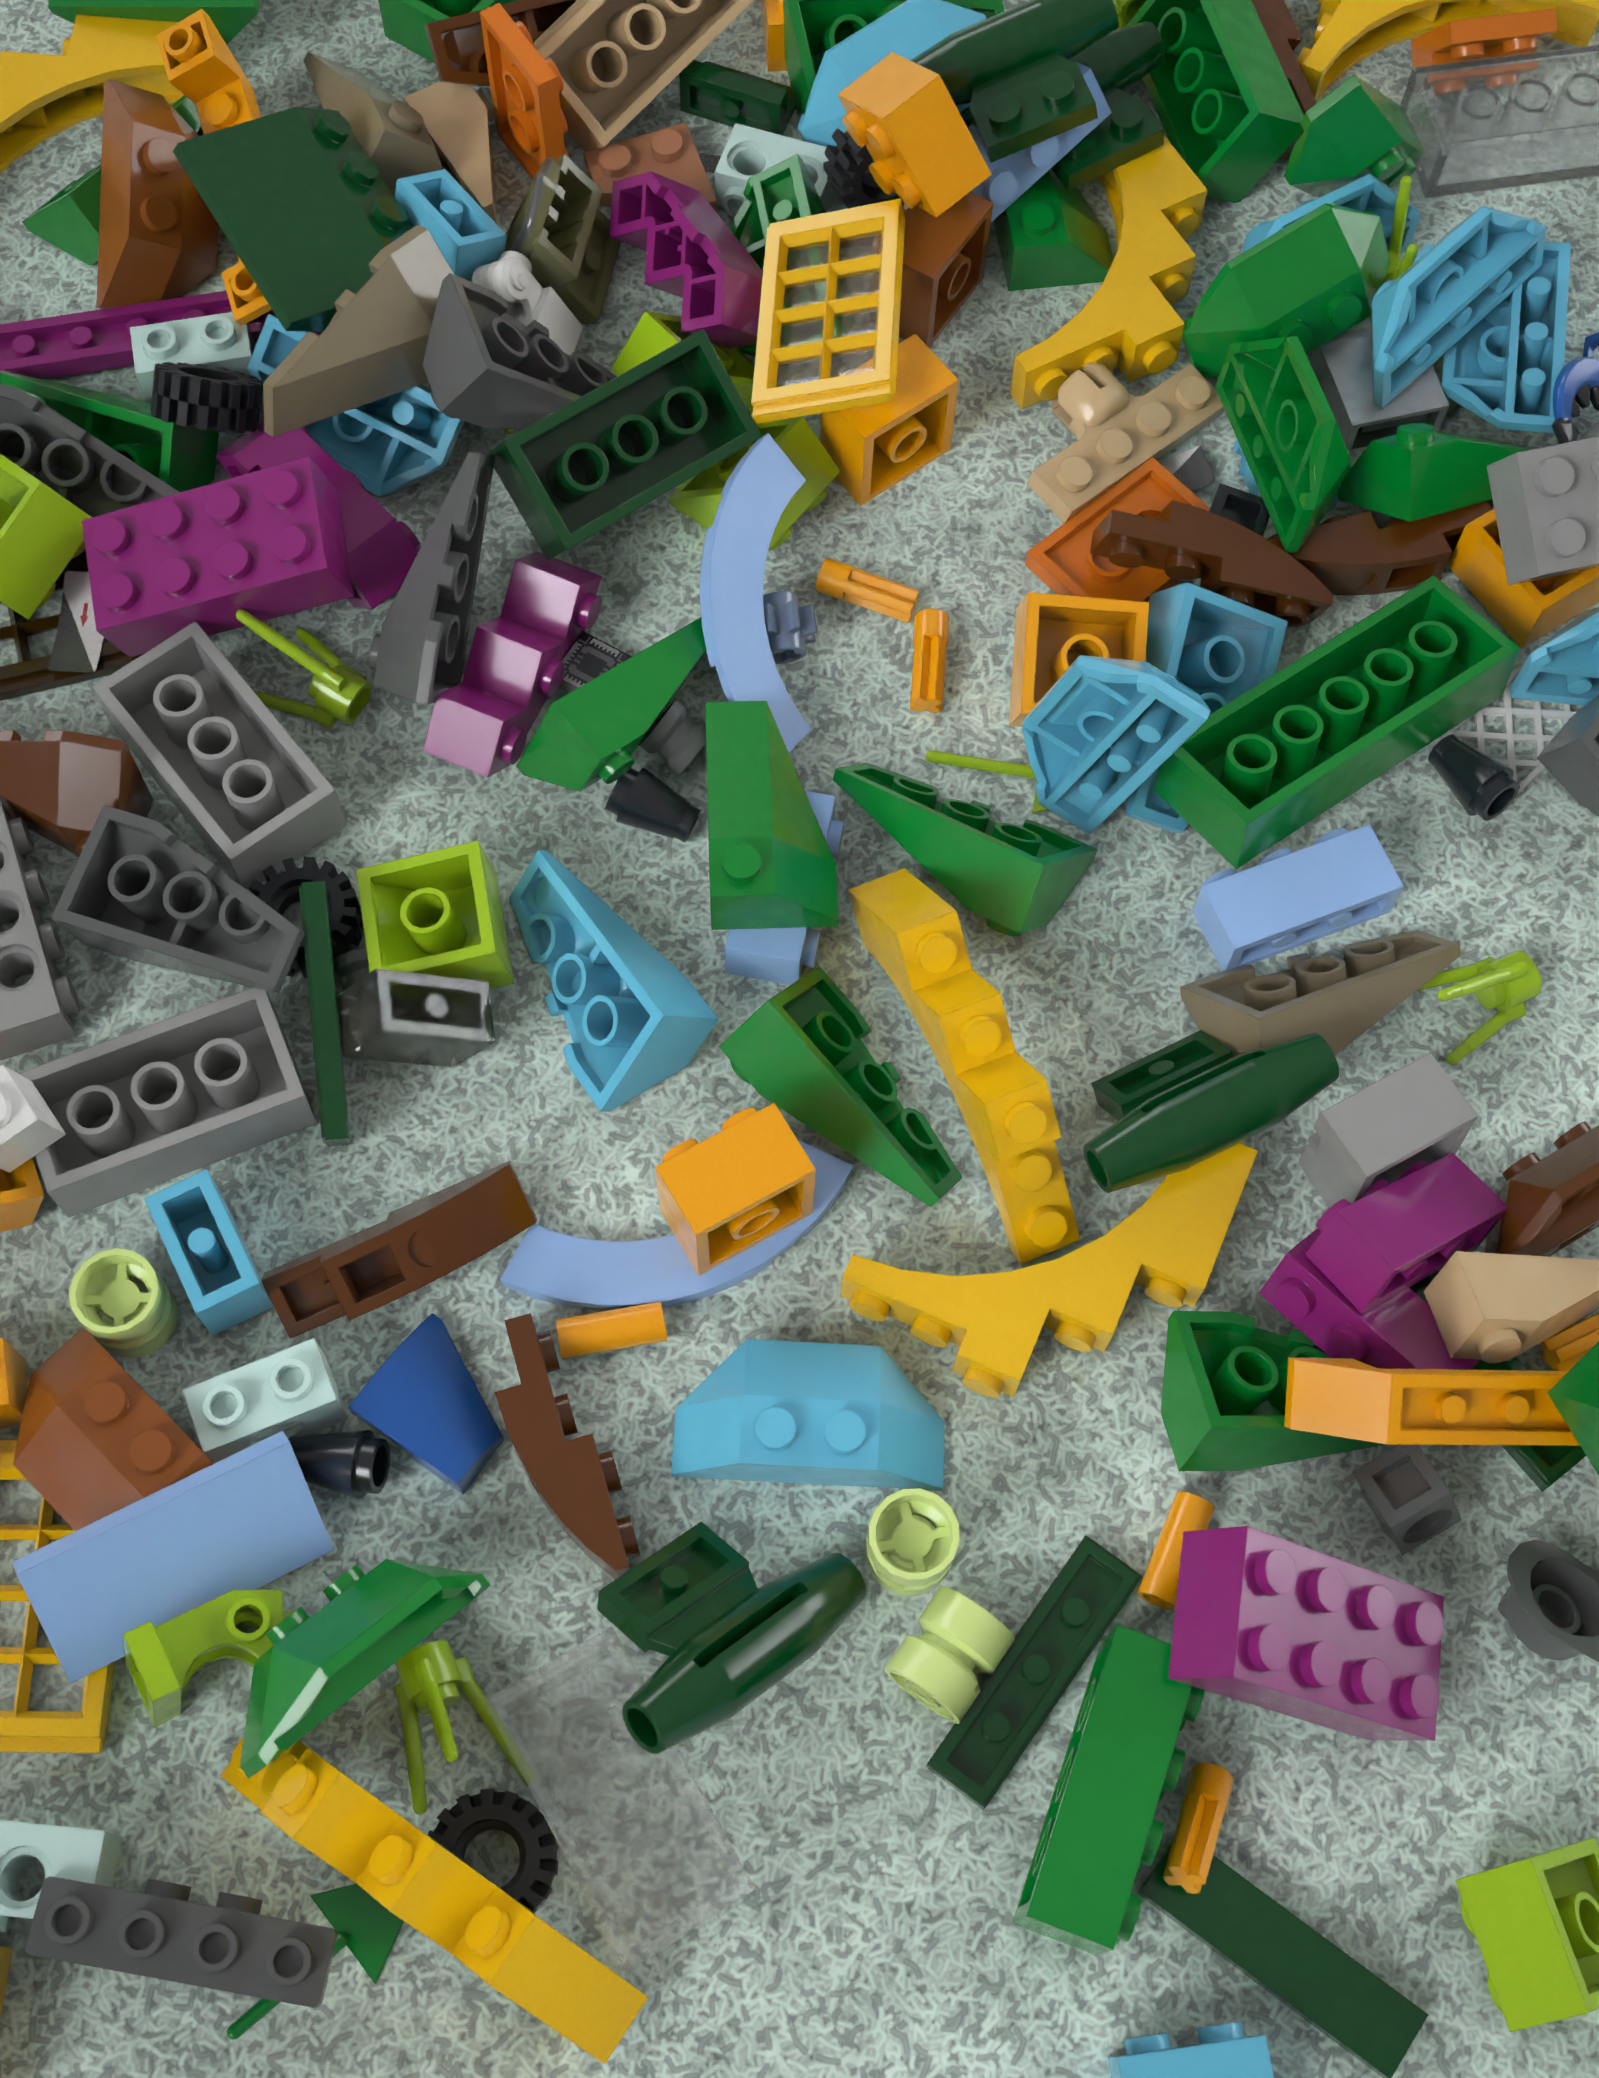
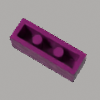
(1404, 1230)
(1388, 1336)

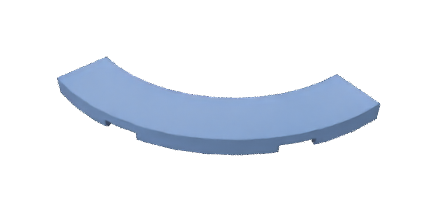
(734, 583)
(647, 1271)

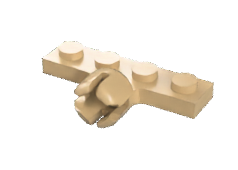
(1118, 432)

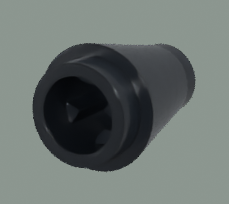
(1474, 778)
(651, 805)
(344, 1461)

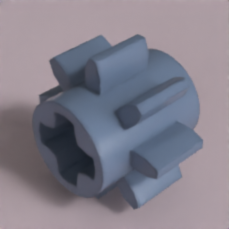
(788, 626)

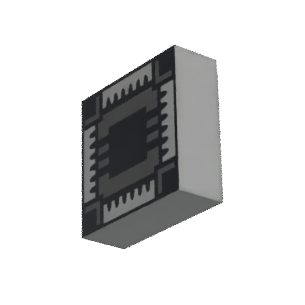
(587, 660)

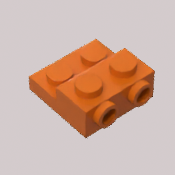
(1483, 38)

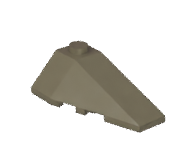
(383, 125)
(369, 346)
(1317, 993)

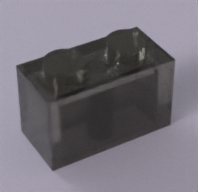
(415, 1018)

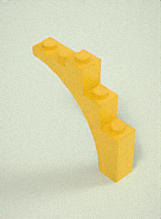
(1361, 28)
(59, 91)
(1130, 316)
(967, 1027)
(1080, 1296)
(442, 1897)

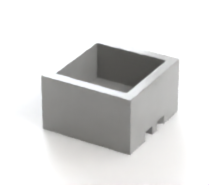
(1386, 1130)

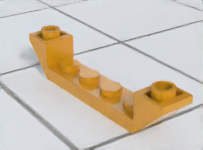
(210, 77)
(1423, 1404)

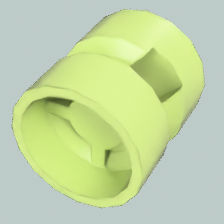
(123, 1303)
(911, 1542)
(949, 1654)

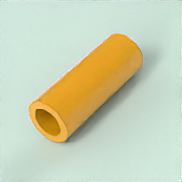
(611, 1330)
(1162, 1573)

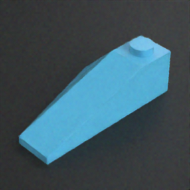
(1212, 649)
(621, 998)

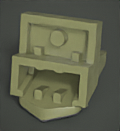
(566, 237)

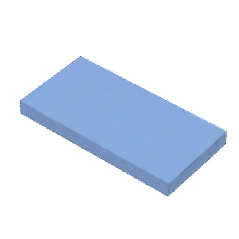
(173, 1552)

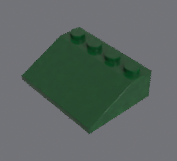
(296, 207)

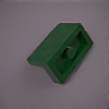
(735, 97)

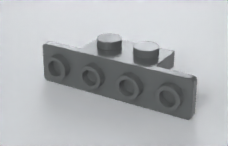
(183, 1940)

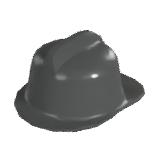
(1552, 1602)

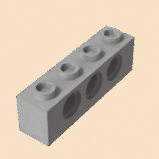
(41, 1008)

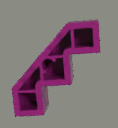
(690, 256)
(376, 544)
(513, 665)

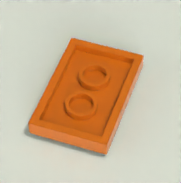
(523, 91)
(1065, 557)

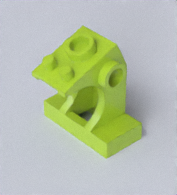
(168, 1655)

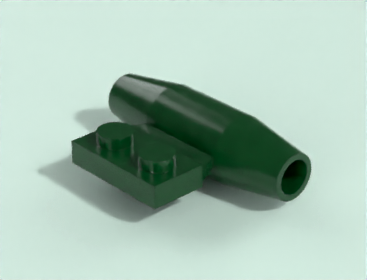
(1020, 70)
(1131, 127)
(1198, 1103)
(719, 1630)

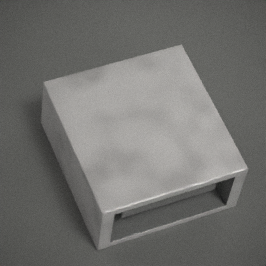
(1347, 382)

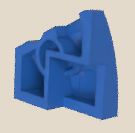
(431, 1407)

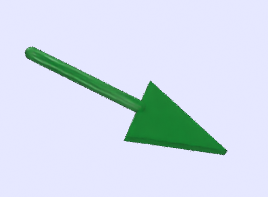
(361, 1926)

